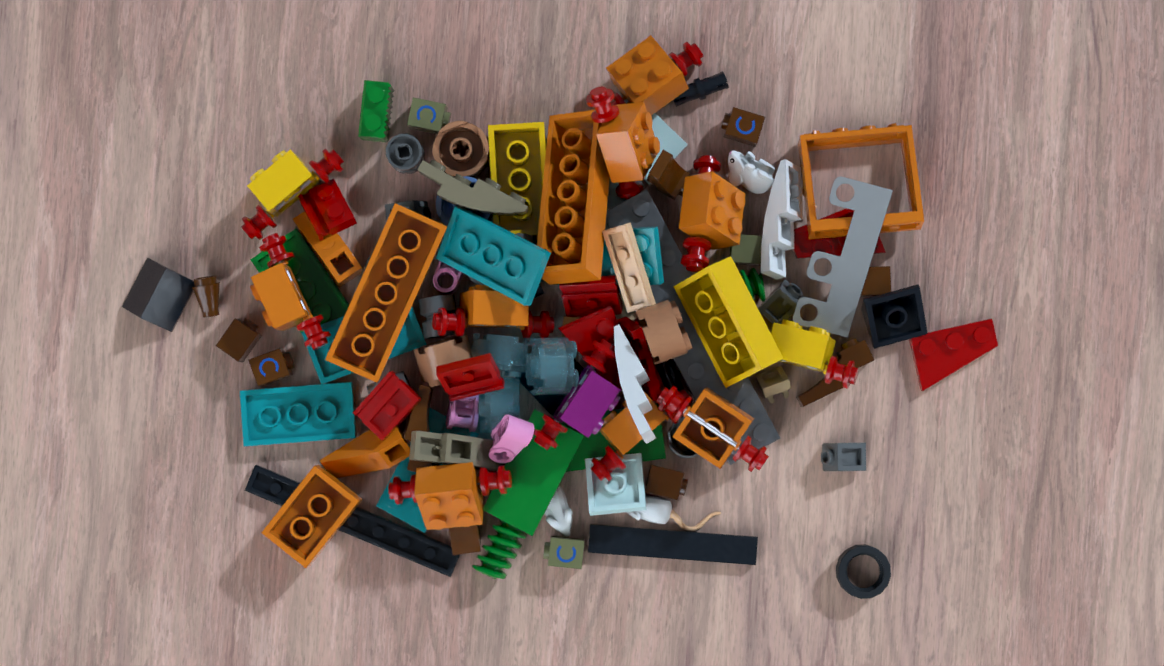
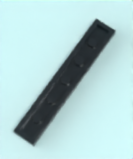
(672, 544)

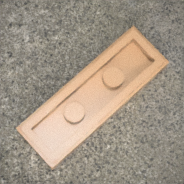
(628, 267)

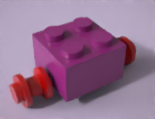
(584, 403)

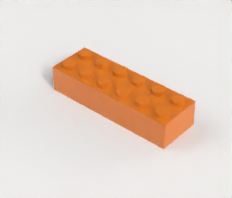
(573, 200)
(386, 292)

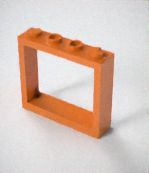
(865, 136)

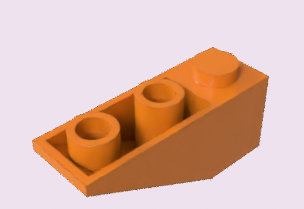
(331, 252)
(367, 454)

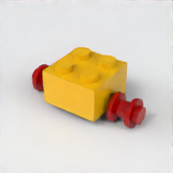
(282, 183)
(812, 351)

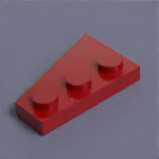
(806, 247)
(595, 327)
(637, 340)
(950, 349)

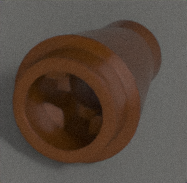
(207, 295)

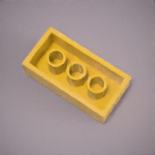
(518, 166)
(728, 321)

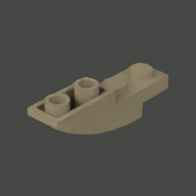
(482, 198)
(452, 449)

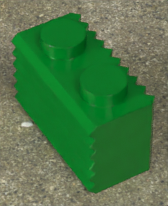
(375, 111)

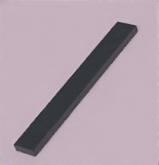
(364, 525)

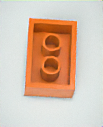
(311, 516)

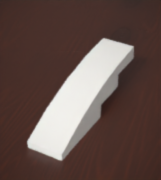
(781, 213)
(631, 378)

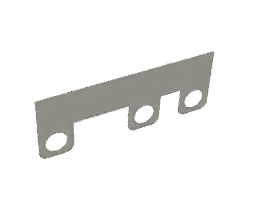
(850, 268)

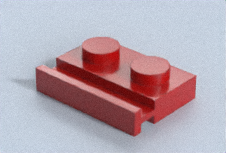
(327, 209)
(591, 296)
(470, 377)
(387, 405)

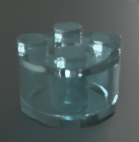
(505, 350)
(551, 366)
(498, 403)

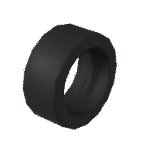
(880, 584)

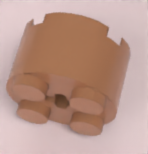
(469, 136)
(663, 332)
(441, 353)

